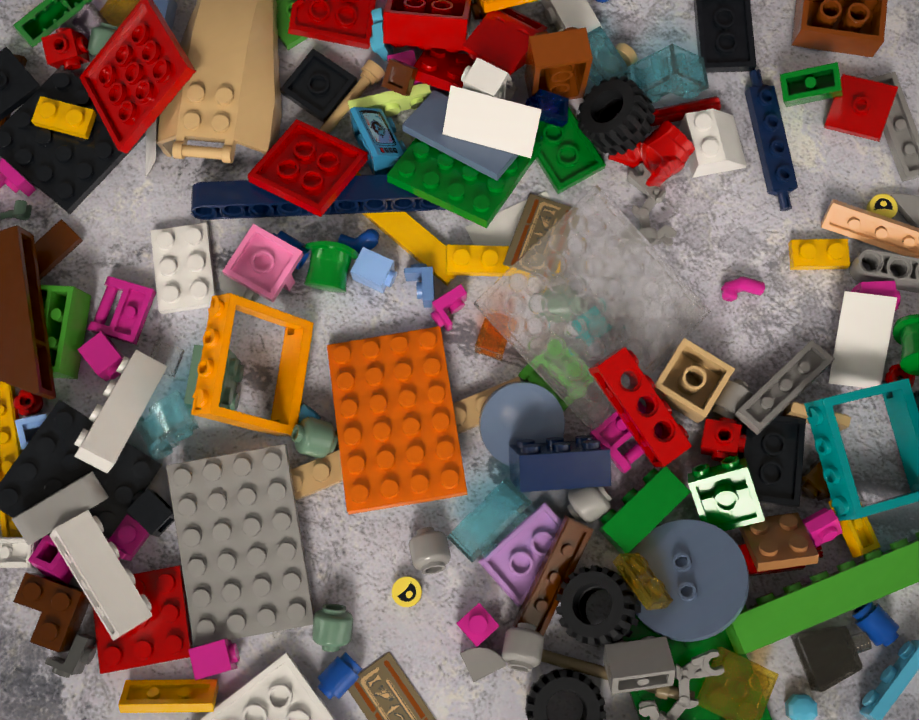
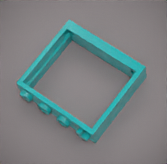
(832, 454)

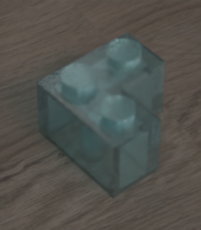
(670, 71)

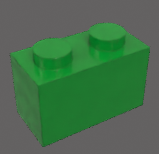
(811, 84)

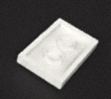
(183, 267)

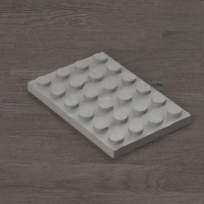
(240, 544)

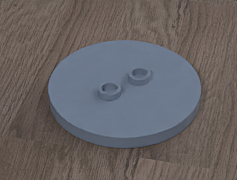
(702, 576)

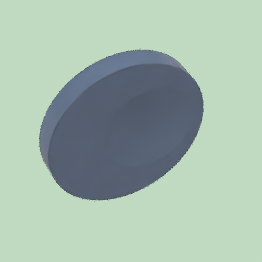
(519, 413)

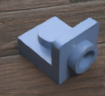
(426, 288)

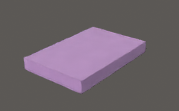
(522, 552)

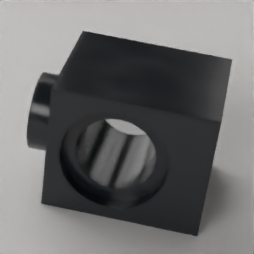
(151, 512)

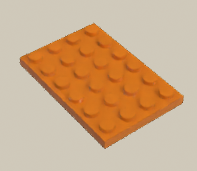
(395, 420)

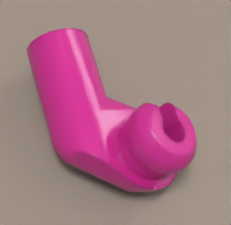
(741, 284)

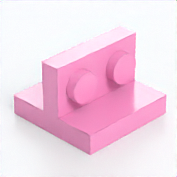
(263, 263)

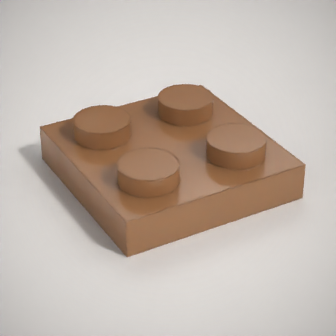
(779, 543)

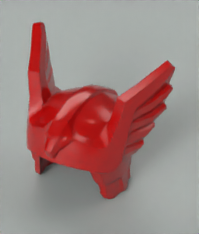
(661, 153)

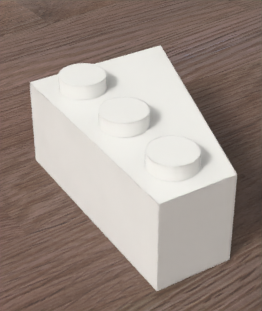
(488, 80)

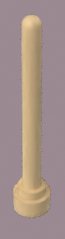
(370, 74)

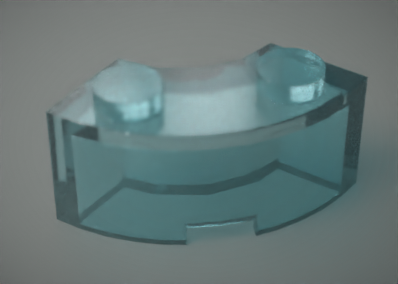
(166, 425)
(489, 520)

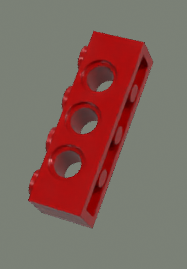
(641, 425)

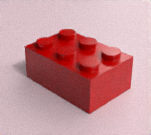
(427, 23)

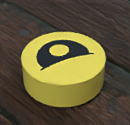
(883, 205)
(406, 592)

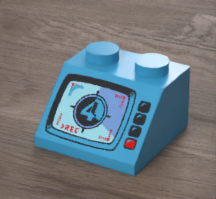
(377, 137)

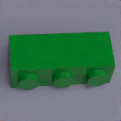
(643, 509)

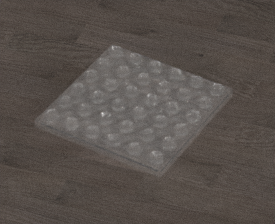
(586, 294)

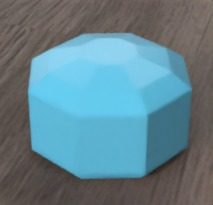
(801, 707)

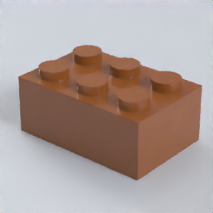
(840, 25)
(559, 62)

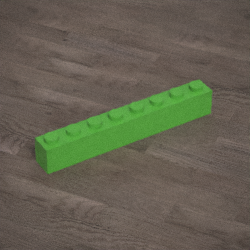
(825, 596)

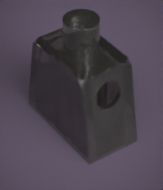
(829, 654)

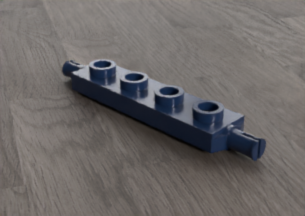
(771, 140)

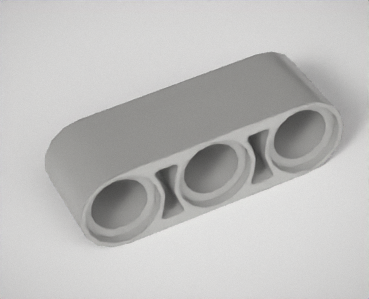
(880, 269)
(60, 508)

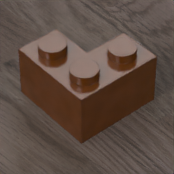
(60, 608)

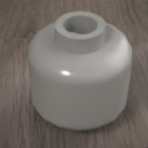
(589, 503)
(429, 551)
(523, 647)

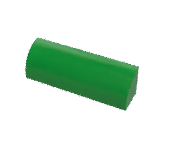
(46, 19)

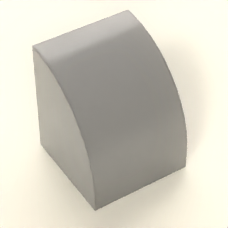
(481, 662)

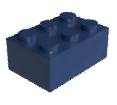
(559, 464)

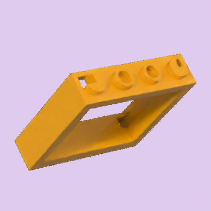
(214, 358)

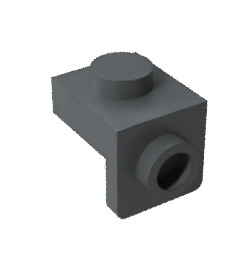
(79, 655)

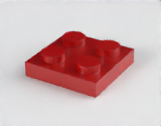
(442, 68)

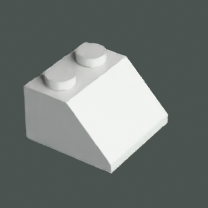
(715, 142)

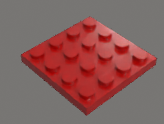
(136, 74)

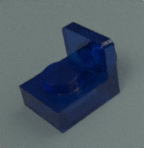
(553, 107)

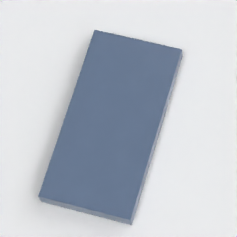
(427, 125)

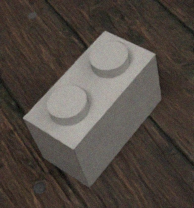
(639, 664)

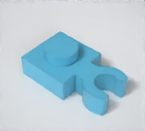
(377, 39)

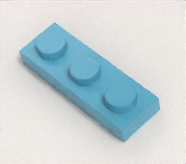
(894, 681)

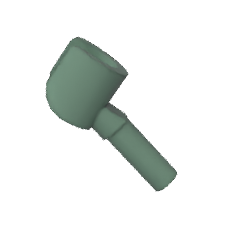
(21, 211)

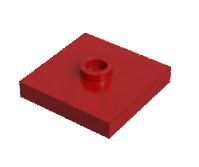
(862, 107)

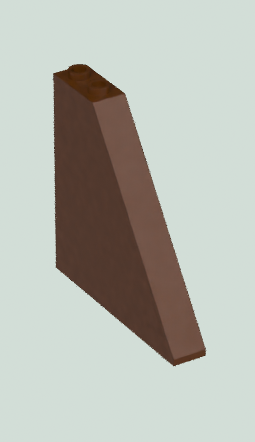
(23, 329)

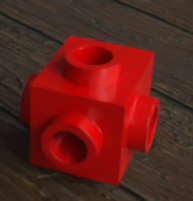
(66, 49)
(722, 438)

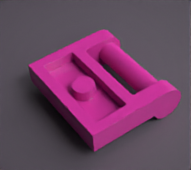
(129, 313)
(615, 433)

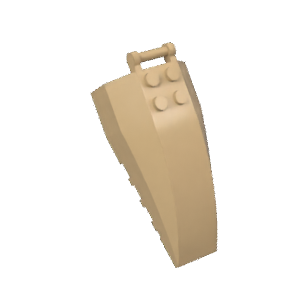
(235, 82)

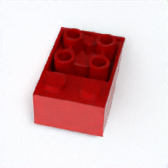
(503, 39)

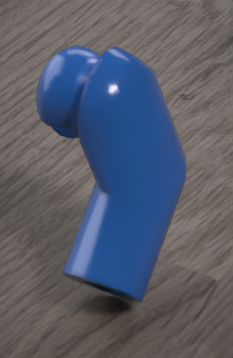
(367, 239)

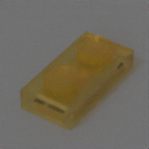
(643, 581)

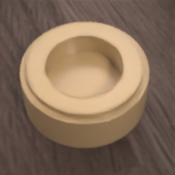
(627, 53)

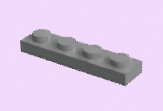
(901, 132)
(784, 387)

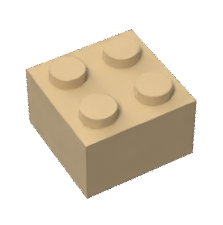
(692, 380)

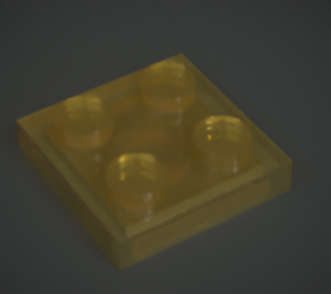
(740, 690)

